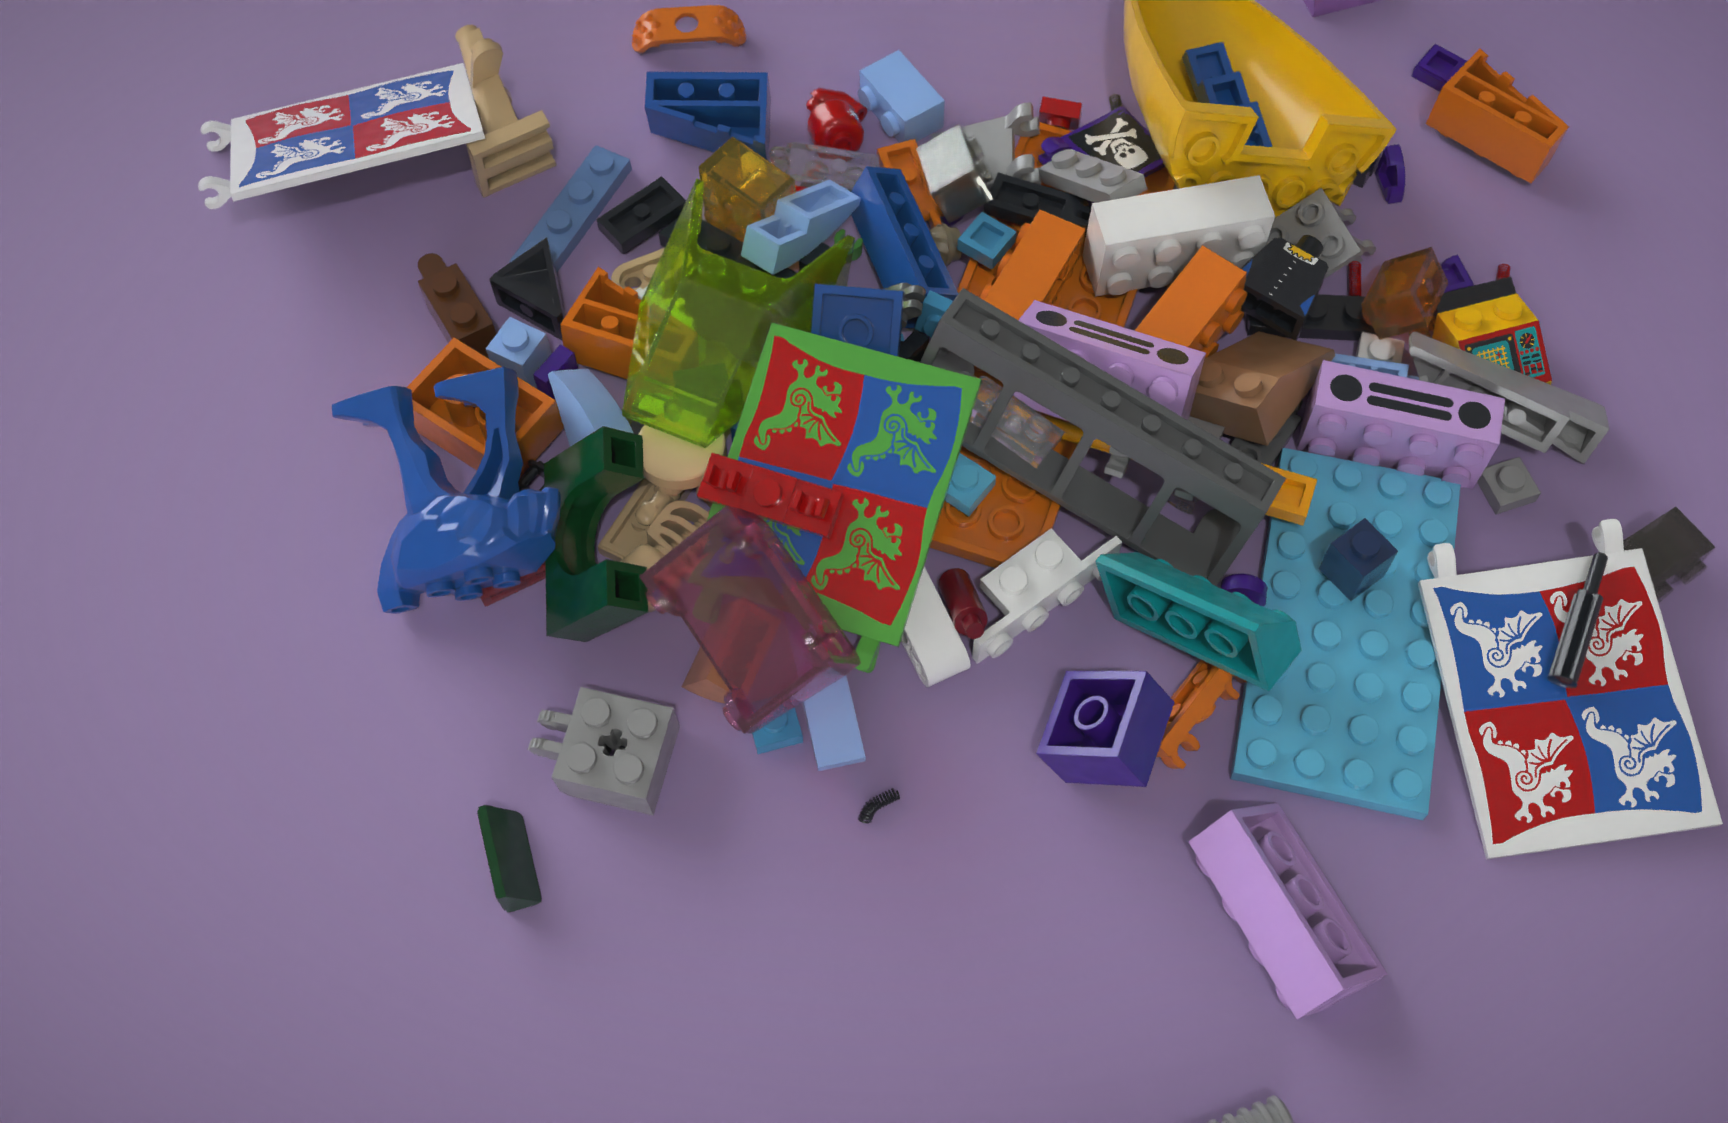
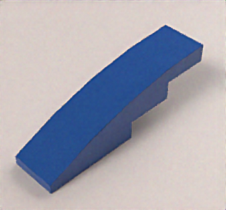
(1218, 84)

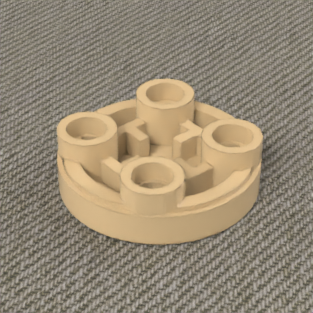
(676, 462)

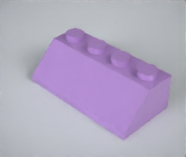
(1286, 908)

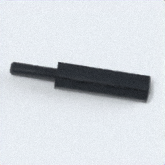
(1579, 627)

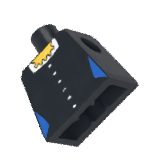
(1284, 283)

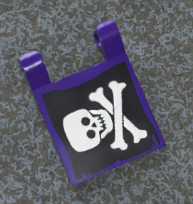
(1112, 138)

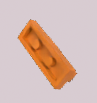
(1192, 705)

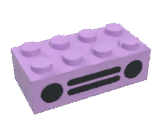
(1143, 362)
(1401, 423)

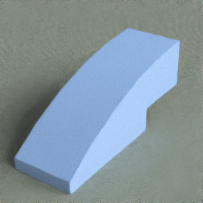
(798, 225)
(585, 404)

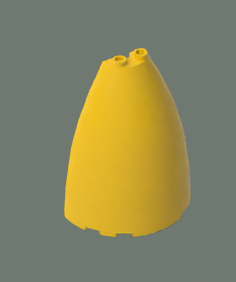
(1312, 112)

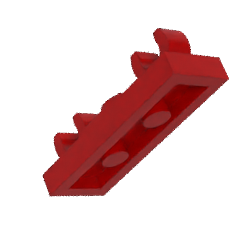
(771, 495)

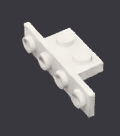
(1032, 586)

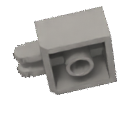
(595, 728)

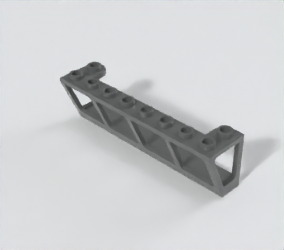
(1121, 417)

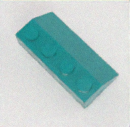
(1200, 617)

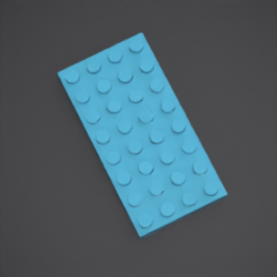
(1364, 693)

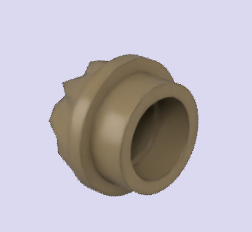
(946, 241)

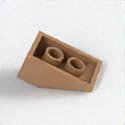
(1257, 384)

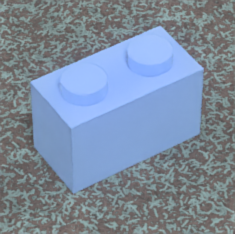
(901, 98)

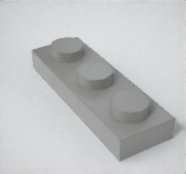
(1091, 177)

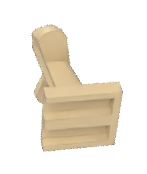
(511, 146)

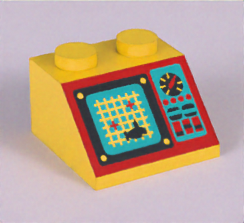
(1499, 332)

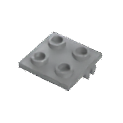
(1325, 222)

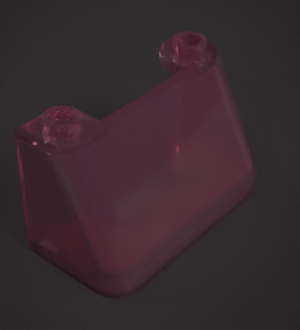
(751, 616)

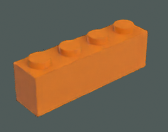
(1038, 265)

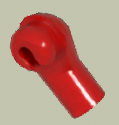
(821, 95)

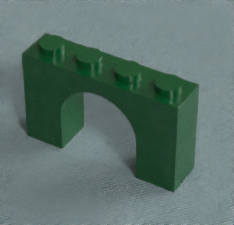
(580, 595)

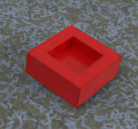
(1060, 113)

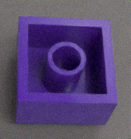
(1106, 728)

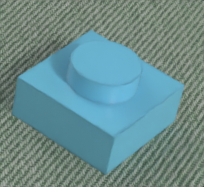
(969, 485)

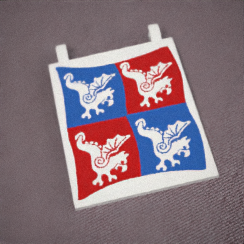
(343, 133)
(1554, 760)

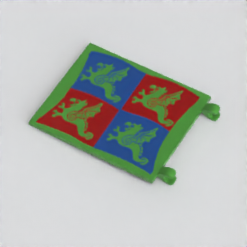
(880, 436)

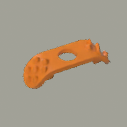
(714, 24)

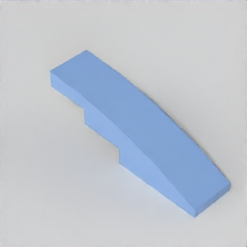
(834, 727)

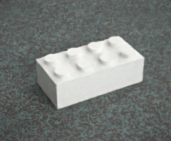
(1155, 235)

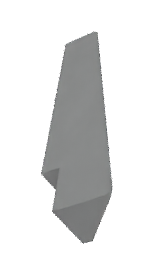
(1532, 409)

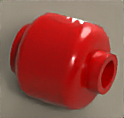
(835, 126)

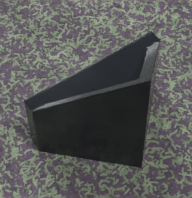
(532, 289)

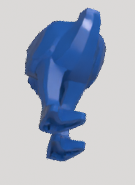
(451, 537)

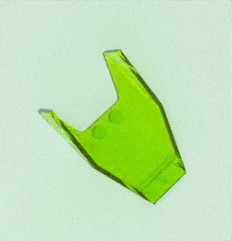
(707, 328)

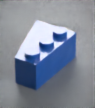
(710, 108)

